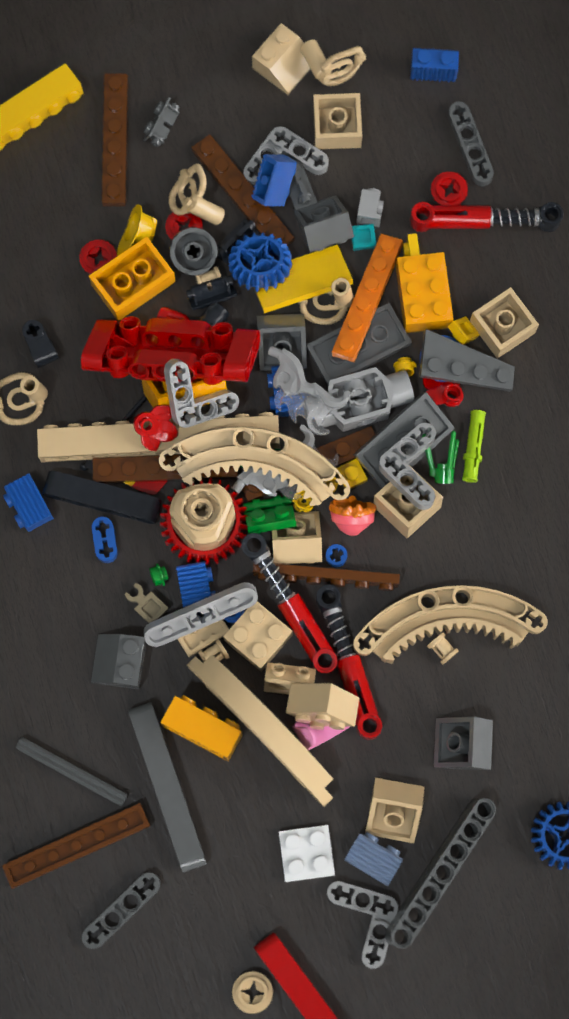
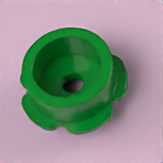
(158, 575)

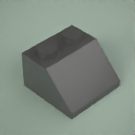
(324, 224)
(281, 332)
(119, 660)
(463, 743)

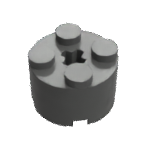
(204, 257)

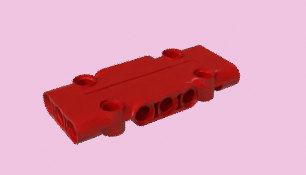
(143, 351)

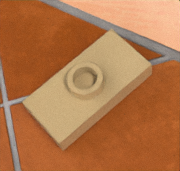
(202, 638)

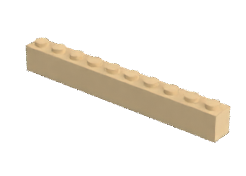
(121, 439)

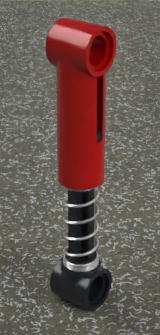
(482, 216)
(291, 605)
(349, 663)

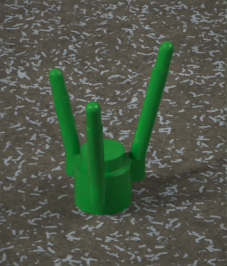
(445, 471)

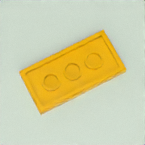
(308, 278)

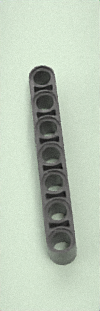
(167, 787)
(429, 877)

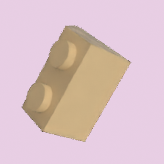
(281, 59)
(299, 543)
(395, 810)

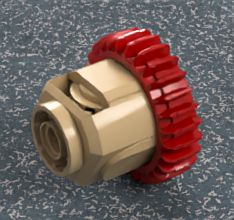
(204, 521)

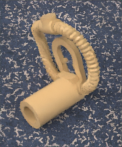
(322, 67)
(194, 204)
(343, 299)
(33, 389)

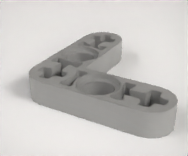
(280, 148)
(191, 405)
(402, 462)
(377, 917)

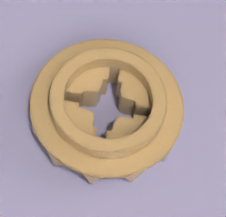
(260, 1002)

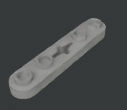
(214, 609)

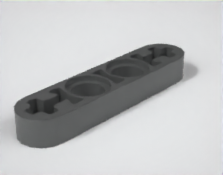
(472, 143)
(119, 908)

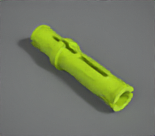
(472, 456)

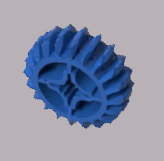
(264, 268)
(552, 829)

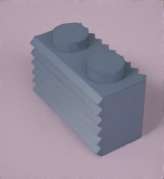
(373, 858)

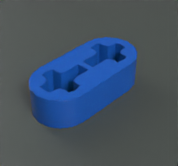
(110, 539)

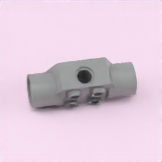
(370, 398)

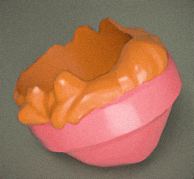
(352, 515)

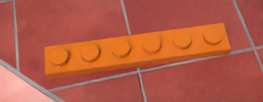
(367, 298)

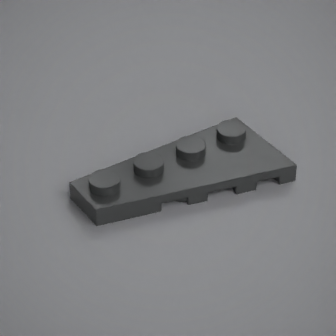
(457, 363)

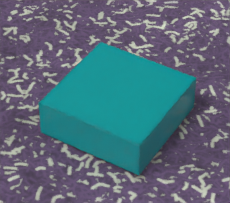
(363, 237)

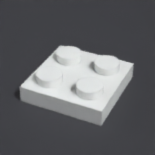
(306, 853)

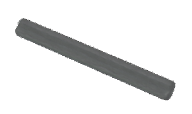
(71, 771)

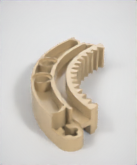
(221, 449)
(484, 610)
(264, 726)

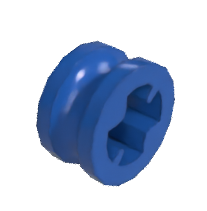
(343, 558)

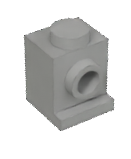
(370, 207)

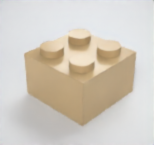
(337, 121)
(504, 322)
(400, 510)
(258, 636)
(322, 705)

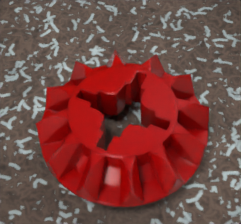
(445, 180)
(172, 223)
(93, 249)

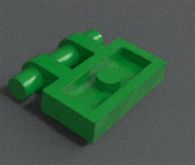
(276, 518)

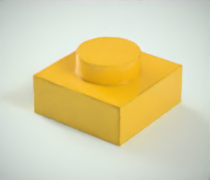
(411, 246)
(463, 330)
(352, 473)

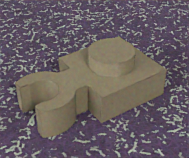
(148, 606)

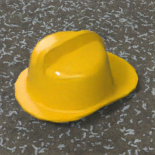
(138, 227)

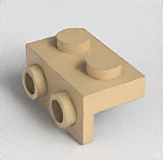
(280, 677)

